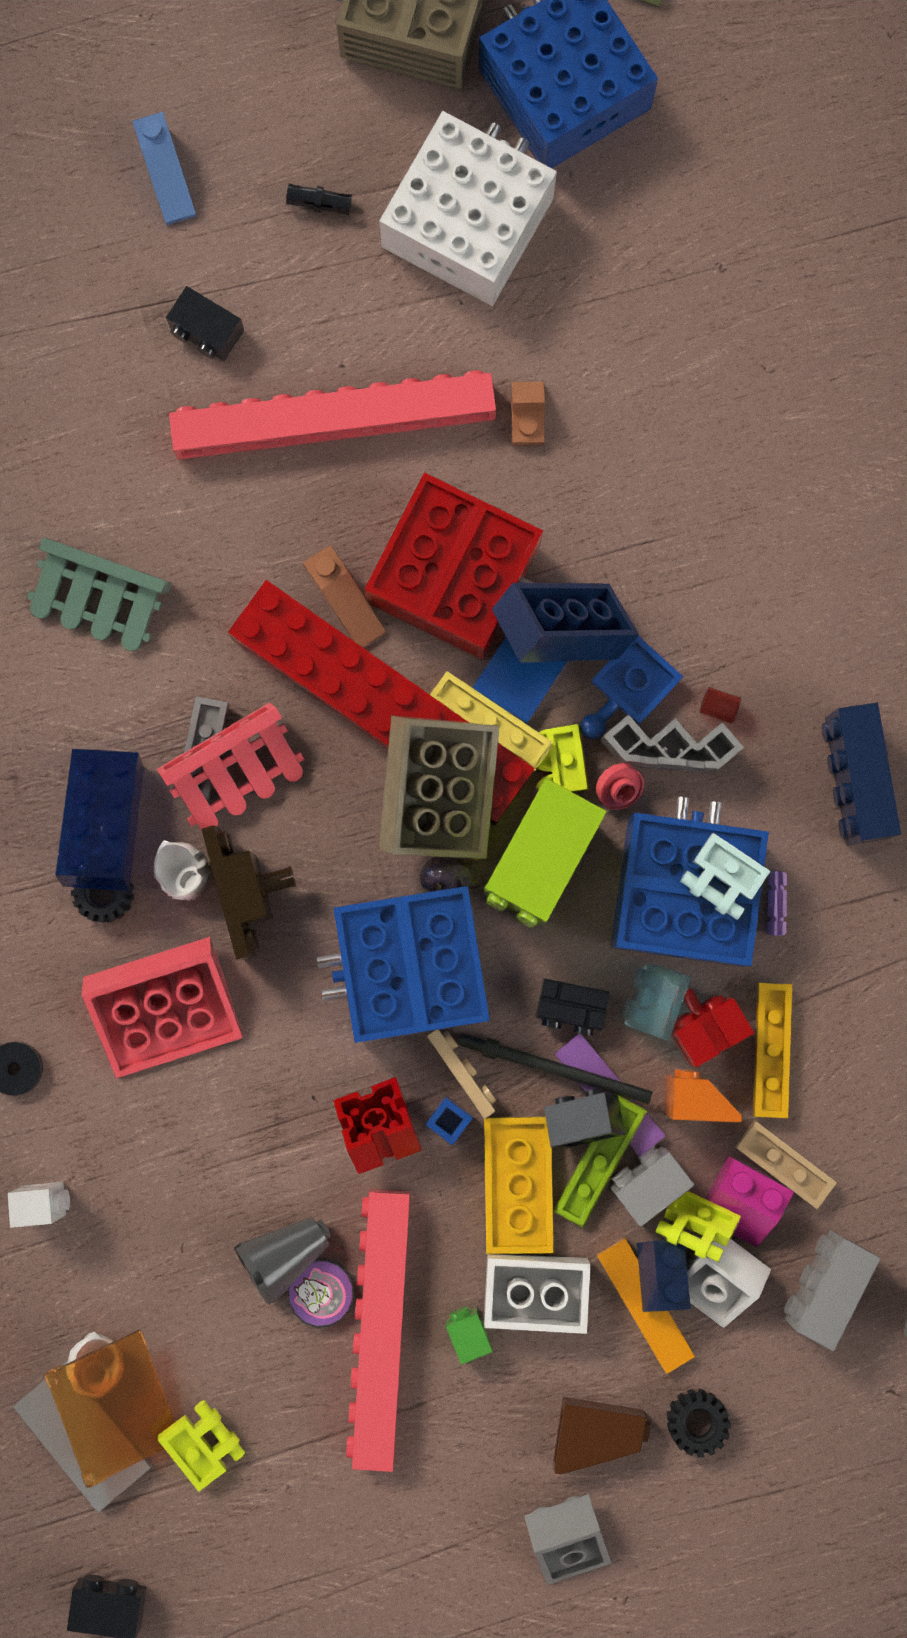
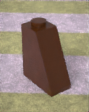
(596, 1434)

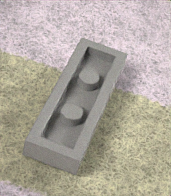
(207, 720)

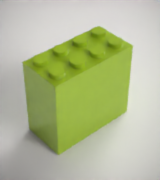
(543, 854)

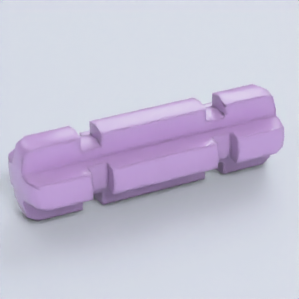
(777, 903)

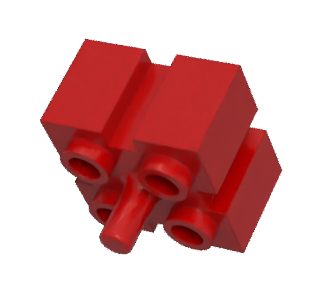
(708, 1028)
(377, 1125)

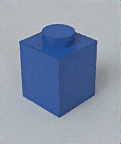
(449, 1120)

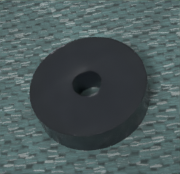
(30, 1068)

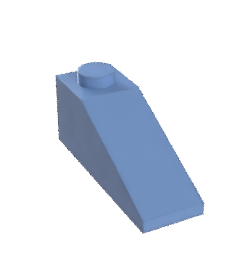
(164, 168)

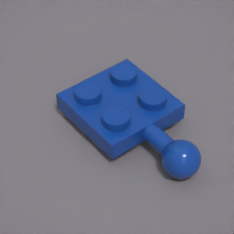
(632, 684)

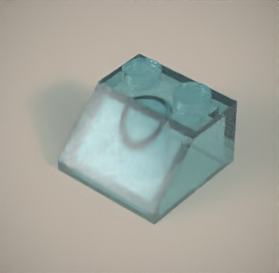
(655, 1000)

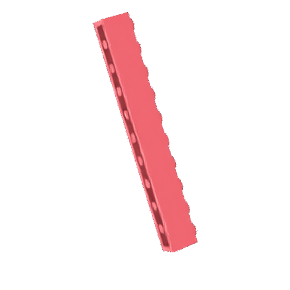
(332, 415)

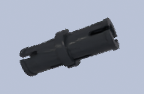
(318, 199)

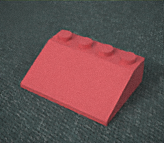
(161, 1007)

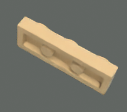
(463, 1072)
(785, 1164)

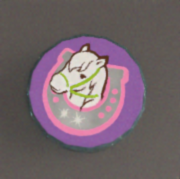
(322, 1293)

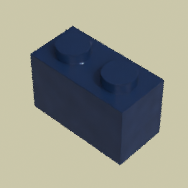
(663, 1276)

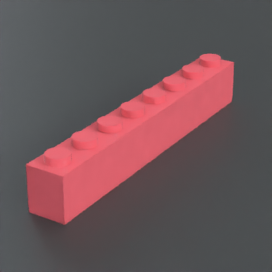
(380, 1330)

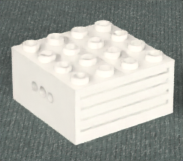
(468, 207)

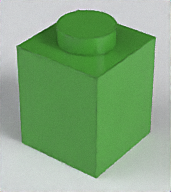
(468, 1334)

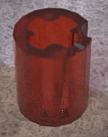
(720, 705)

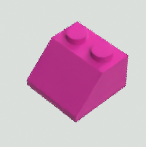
(752, 1196)

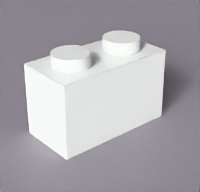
(38, 1204)

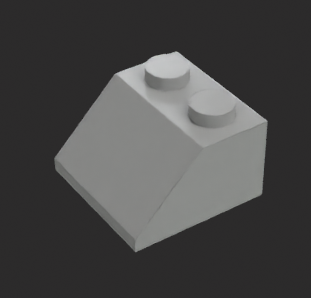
(567, 1539)

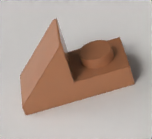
(527, 413)

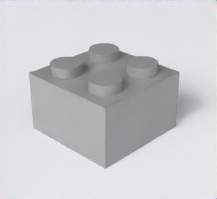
(650, 1184)

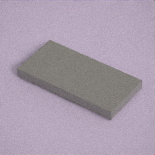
(42, 1417)

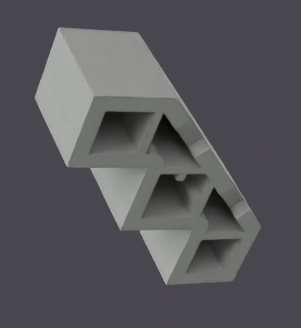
(671, 747)

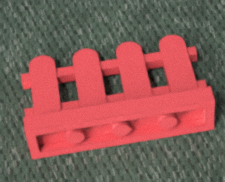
(236, 740)

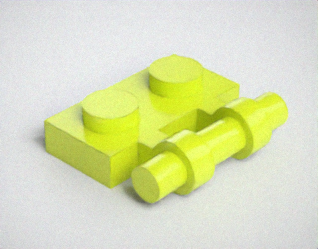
(703, 1218)
(191, 1450)

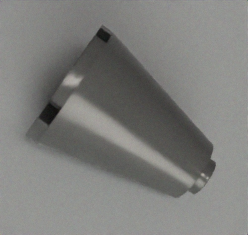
(282, 1255)

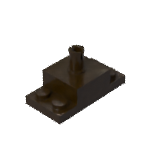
(242, 889)

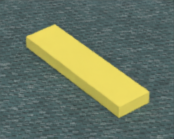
(478, 709)

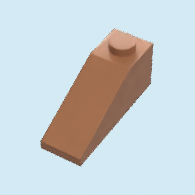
(344, 596)

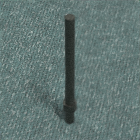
(492, 1048)

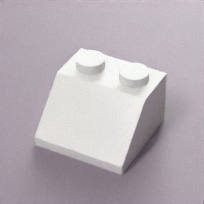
(726, 1286)

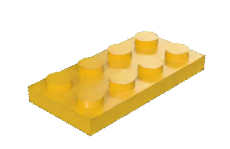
(518, 1185)

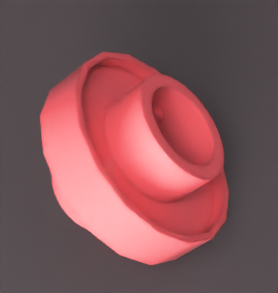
(619, 786)

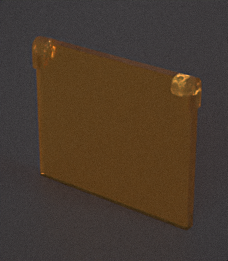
(111, 1407)

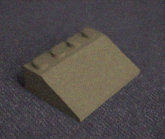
(438, 788)

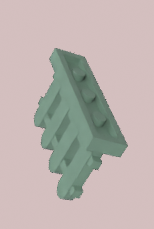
(81, 589)

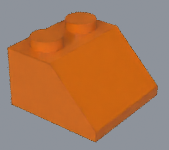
(696, 1099)

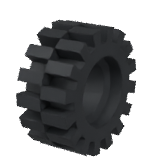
(104, 913)
(698, 1443)

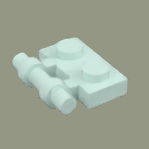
(731, 867)

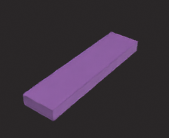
(581, 1055)

